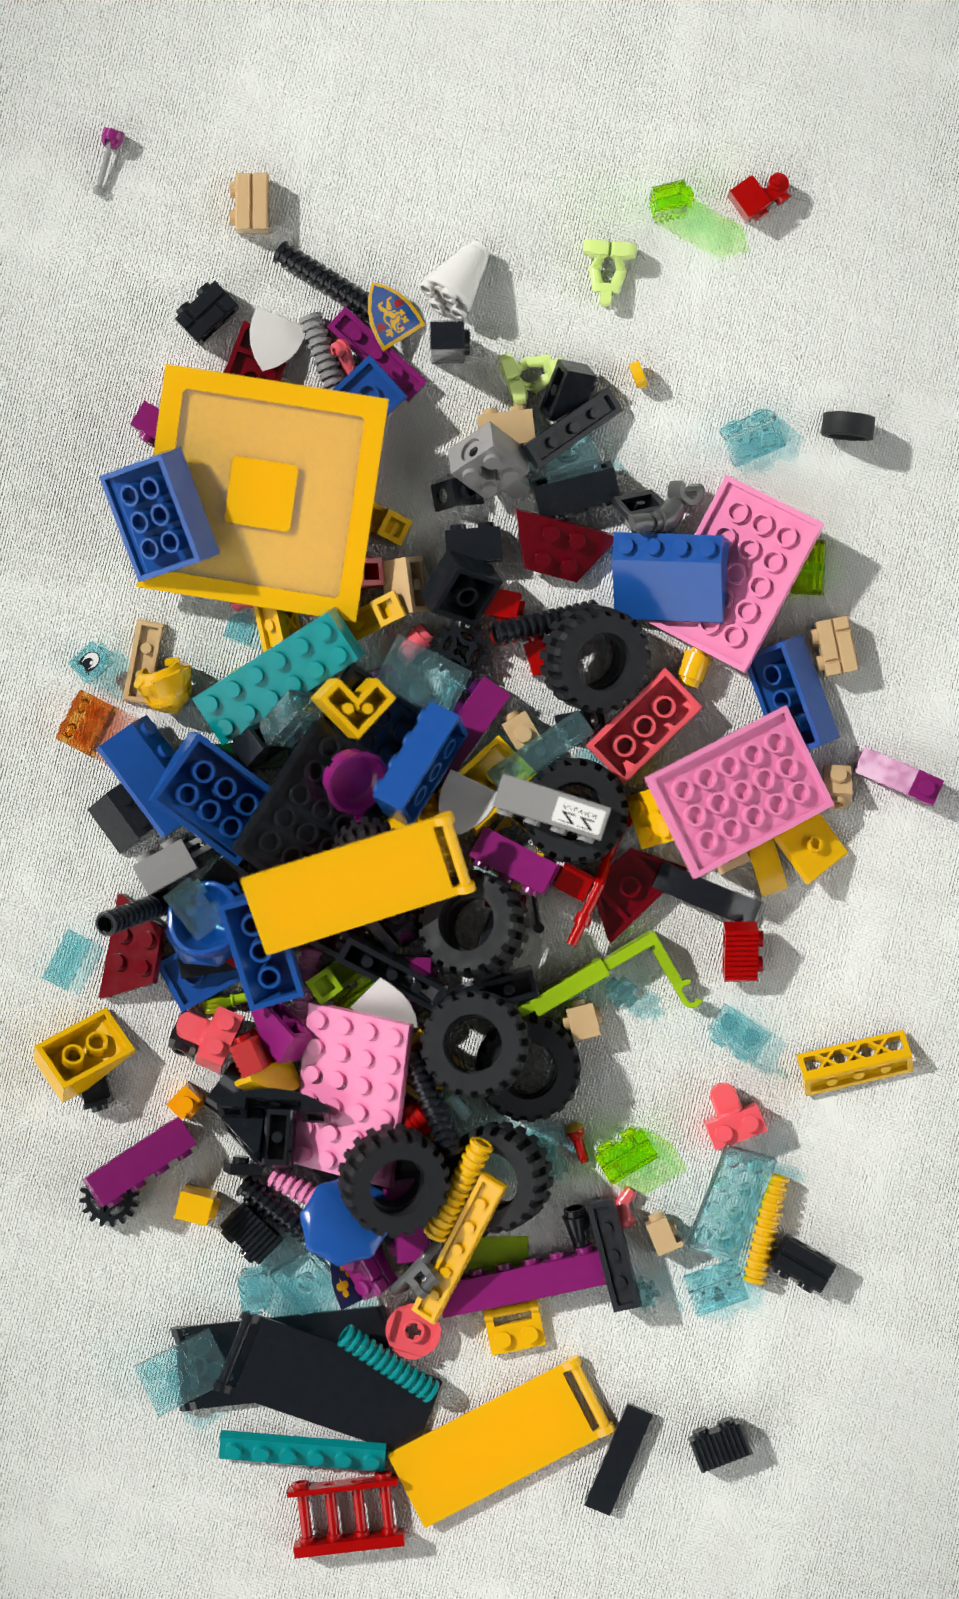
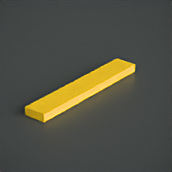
(461, 1244)

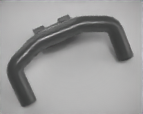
(423, 1265)

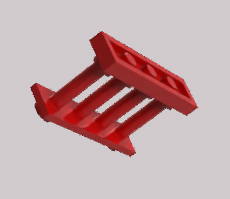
(335, 1540)

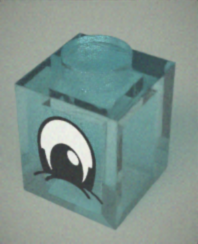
(91, 661)

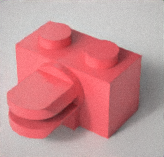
(212, 1037)
(732, 1120)

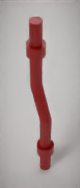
(583, 919)

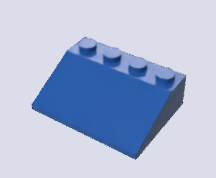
(159, 514)
(670, 576)
(208, 793)

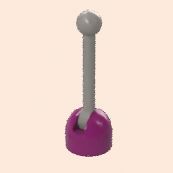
(111, 140)

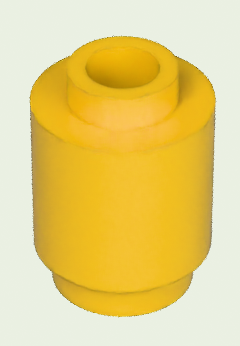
(693, 667)

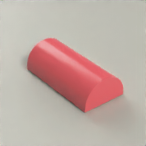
(644, 726)

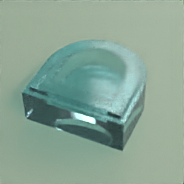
(240, 628)

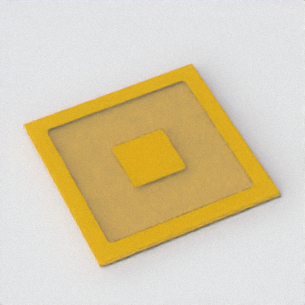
(282, 486)

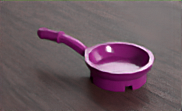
(352, 781)

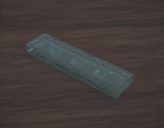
(543, 749)

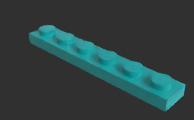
(302, 1450)

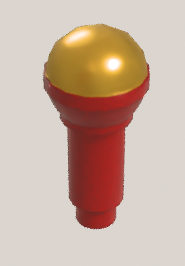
(575, 1133)

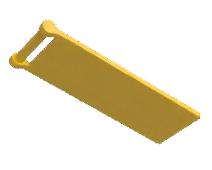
(355, 884)
(498, 1443)

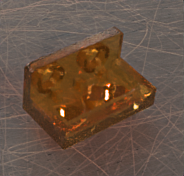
(86, 723)

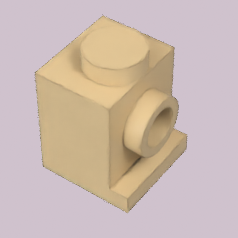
(662, 1233)

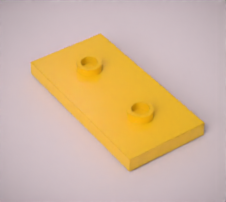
(811, 847)

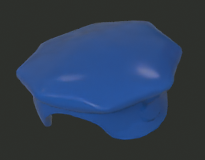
(213, 947)
(333, 1231)

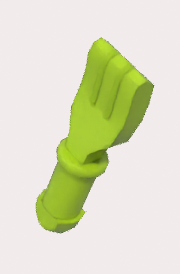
(211, 1004)

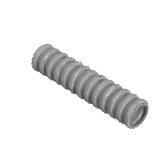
(320, 346)

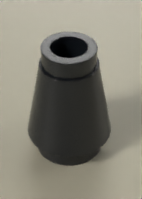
(577, 1224)

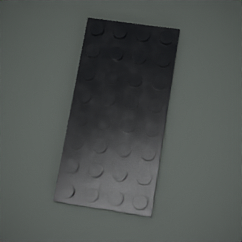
(296, 812)

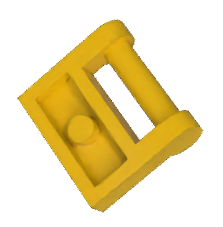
(514, 1334)

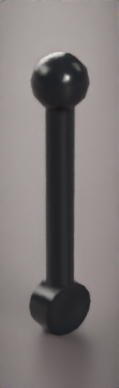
(538, 926)

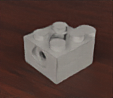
(491, 463)
(168, 865)

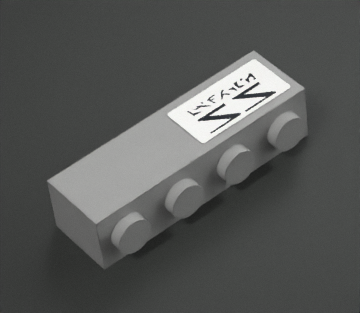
(552, 807)

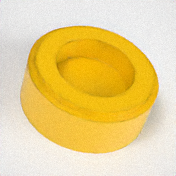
(638, 375)

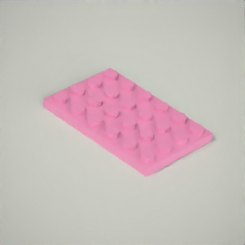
(764, 560)
(739, 791)
(357, 1071)

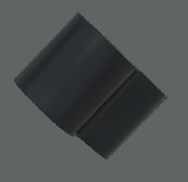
(224, 1087)

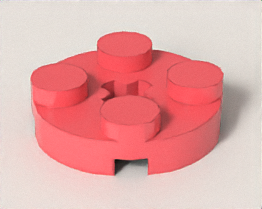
(399, 1338)

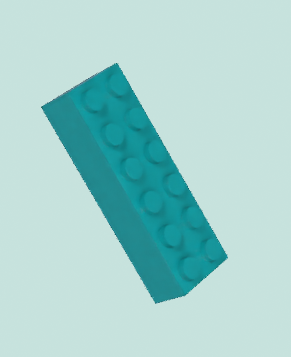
(292, 664)

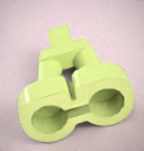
(604, 249)
(512, 370)

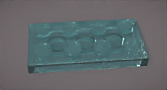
(731, 1202)

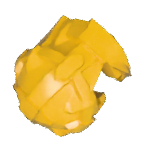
(168, 688)

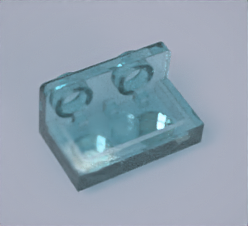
(752, 436)
(193, 907)
(737, 1032)
(715, 1287)

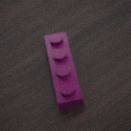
(364, 343)

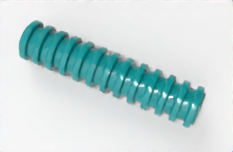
(388, 1363)

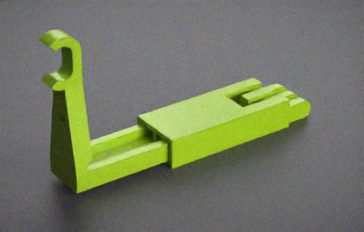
(597, 969)

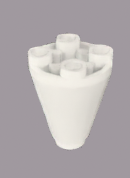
(456, 280)

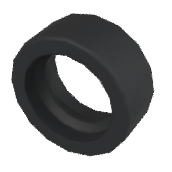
(848, 426)

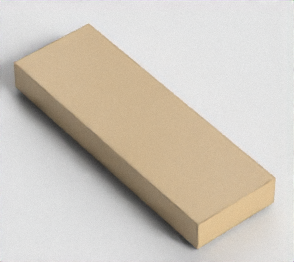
(144, 654)

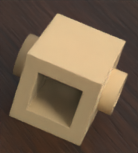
(582, 1019)

